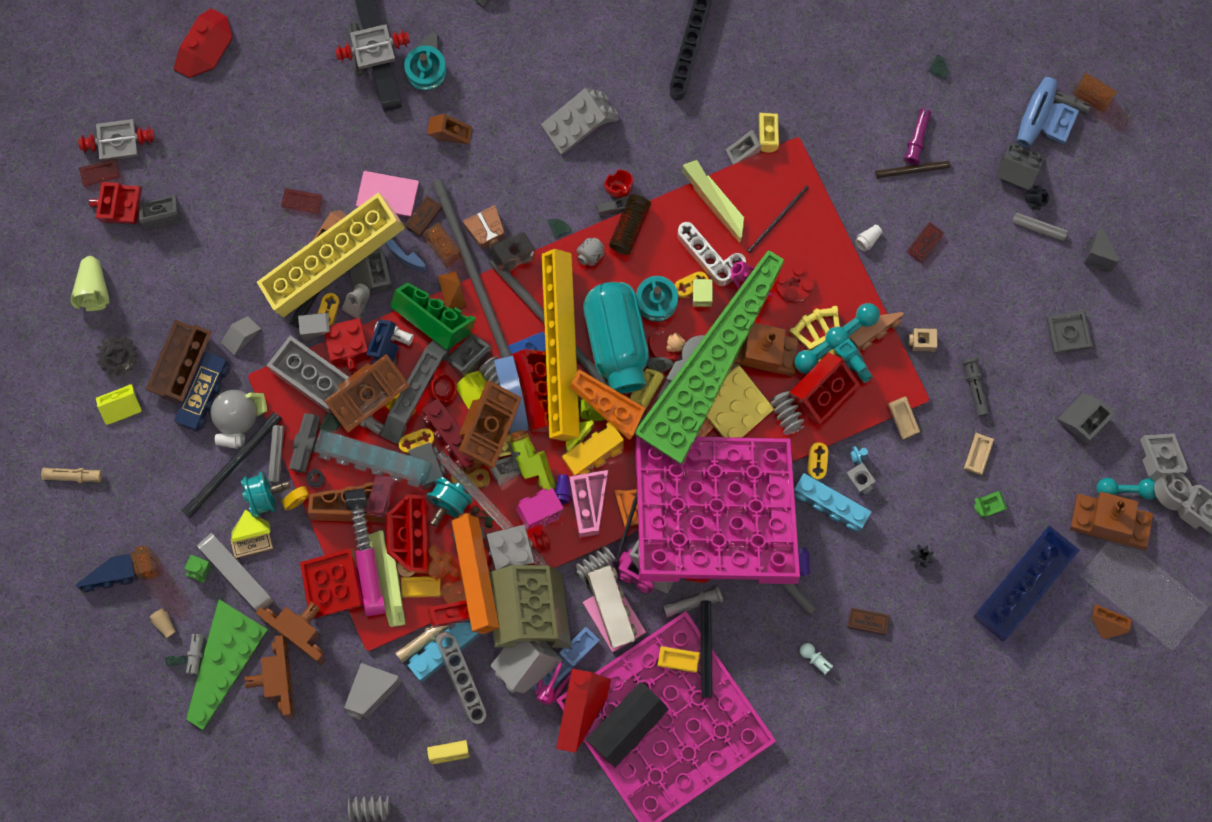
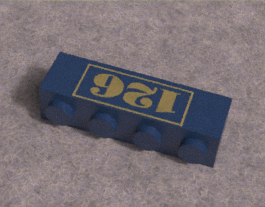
(201, 392)

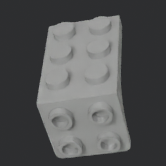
(579, 118)

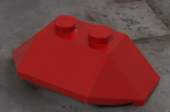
(204, 44)
(408, 533)

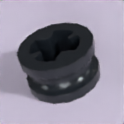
(321, 479)

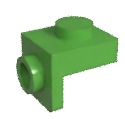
(990, 504)

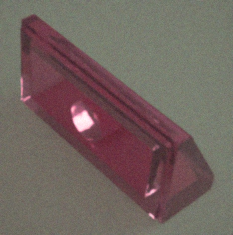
(380, 496)

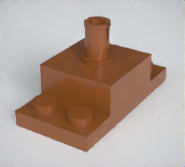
(768, 350)
(366, 392)
(488, 424)
(1112, 519)
(296, 629)
(276, 678)

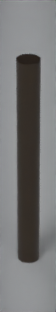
(912, 169)

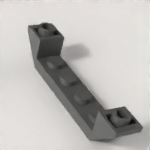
(409, 398)

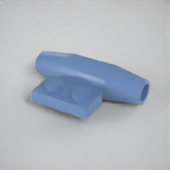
(1043, 115)

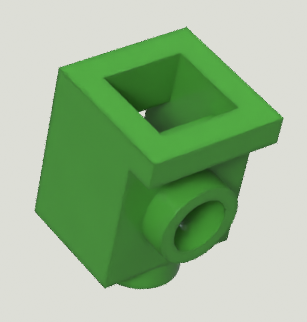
(197, 568)

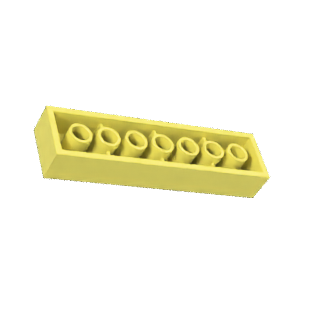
(330, 255)

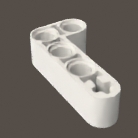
(707, 252)

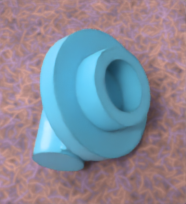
(858, 455)

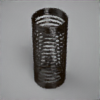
(623, 247)

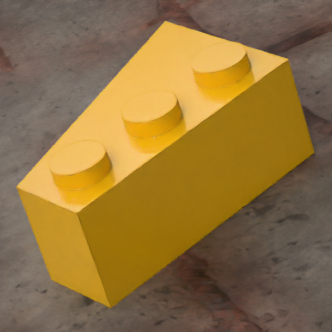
(594, 451)

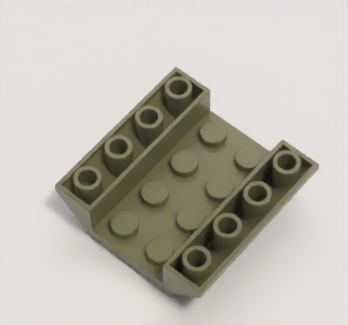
(530, 606)

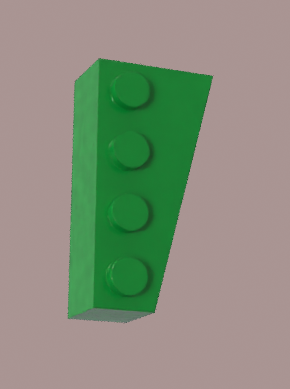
(431, 316)

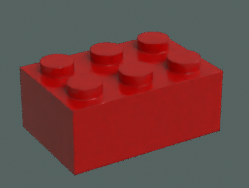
(824, 388)

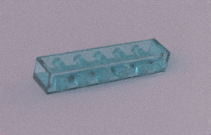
(372, 457)

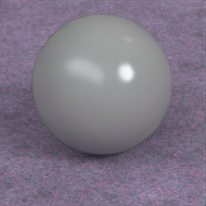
(233, 412)

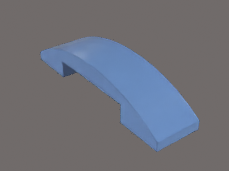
(411, 260)
(509, 380)

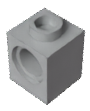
(860, 471)

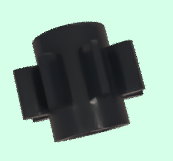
(1037, 197)
(919, 561)

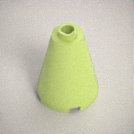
(90, 286)

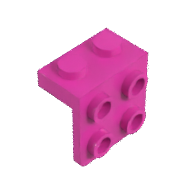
(628, 576)

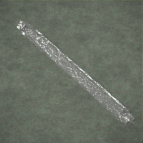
(483, 501)

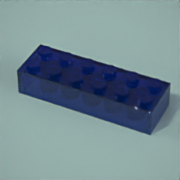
(1026, 583)

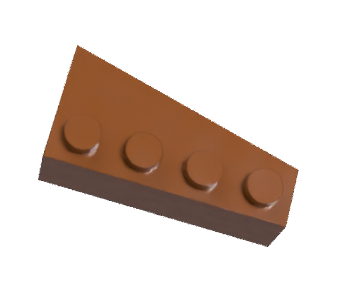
(332, 505)

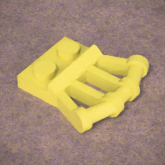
(806, 322)

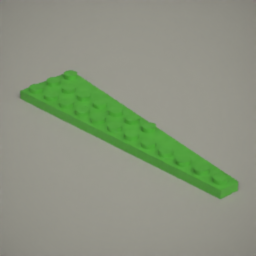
(687, 400)

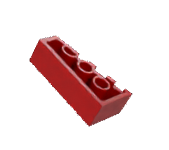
(533, 383)

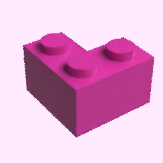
(540, 509)

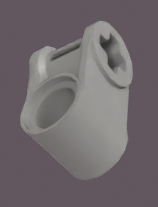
(356, 301)

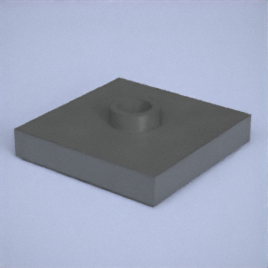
(1069, 332)

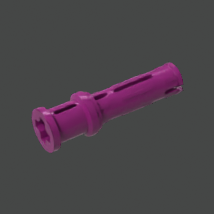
(916, 145)

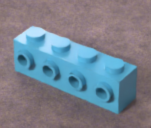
(831, 502)
(431, 660)

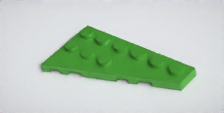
(227, 652)

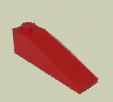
(583, 702)

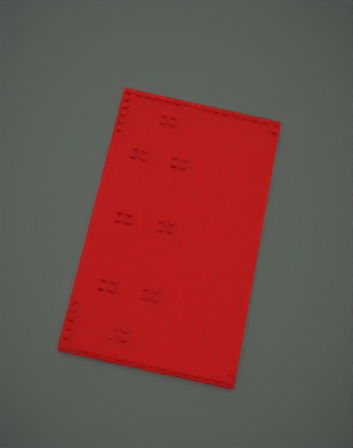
(760, 191)

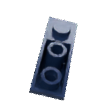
(114, 570)

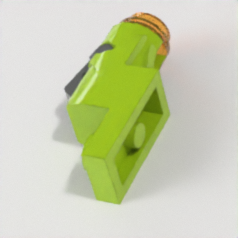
(528, 462)

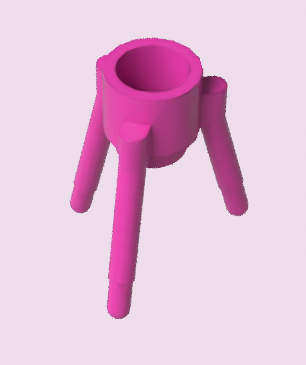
(741, 272)
(546, 693)

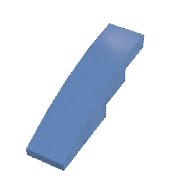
(580, 647)

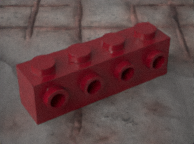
(448, 431)

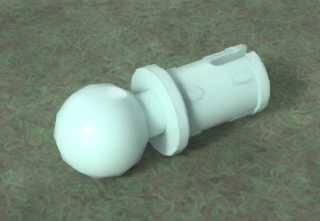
(808, 651)

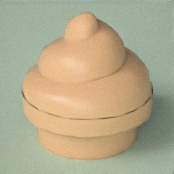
(675, 343)

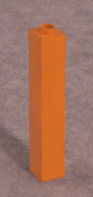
(475, 574)

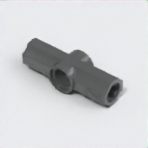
(304, 443)

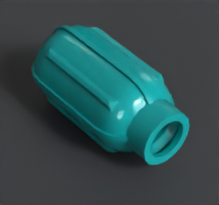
(617, 335)

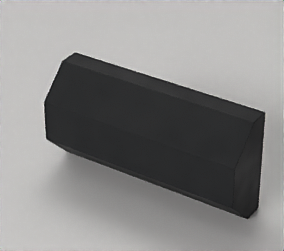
(627, 724)

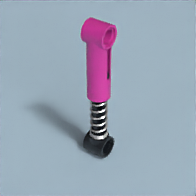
(365, 554)

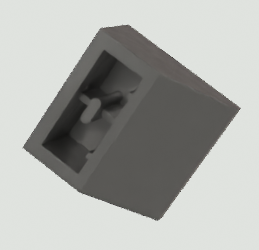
(1020, 166)
(372, 272)
(1086, 417)

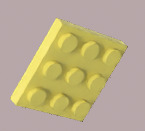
(738, 405)

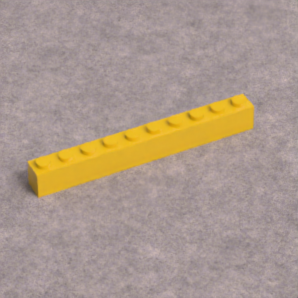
(560, 345)

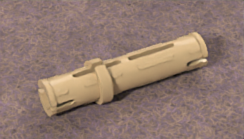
(80, 475)
(420, 642)

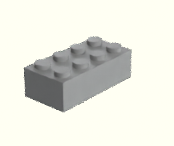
(306, 372)

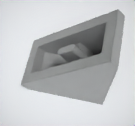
(744, 148)
(313, 326)
(240, 334)
(504, 471)

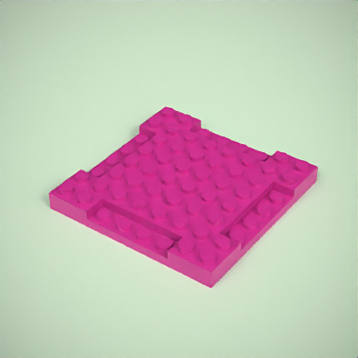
(718, 512)
(693, 741)

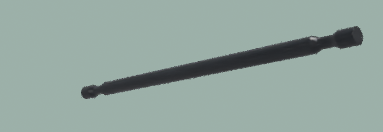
(778, 218)
(626, 529)

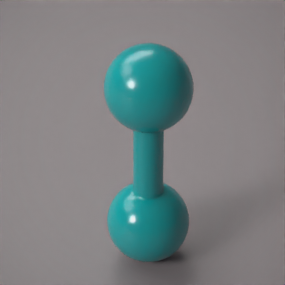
(1144, 488)

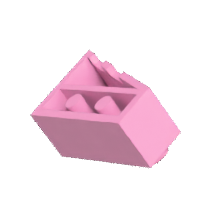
(588, 501)

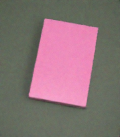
(397, 191)
(591, 607)

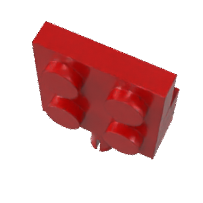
(117, 203)
(346, 343)

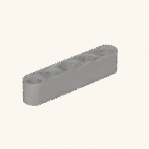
(235, 572)
(467, 684)

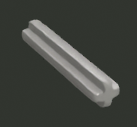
(1040, 226)
(276, 453)

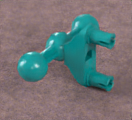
(838, 340)

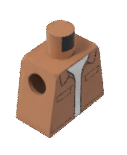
(485, 228)

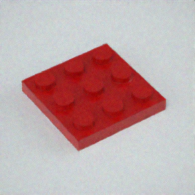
(332, 582)

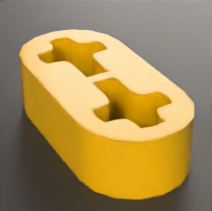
(689, 281)
(333, 309)
(414, 437)
(823, 459)
(295, 498)

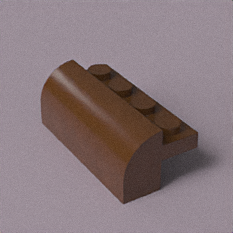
(178, 361)

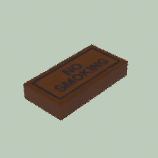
(423, 216)
(868, 621)

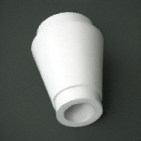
(868, 238)
(230, 440)

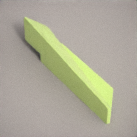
(714, 198)
(388, 580)

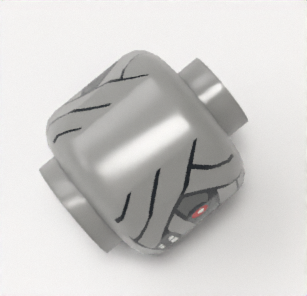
(590, 251)

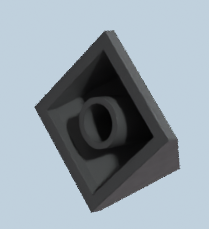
(159, 213)
(1101, 252)
(469, 355)

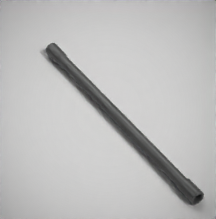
(442, 195)

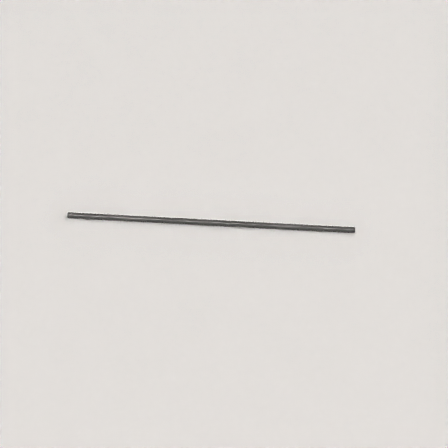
(592, 370)

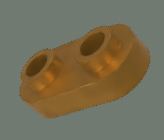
(473, 477)

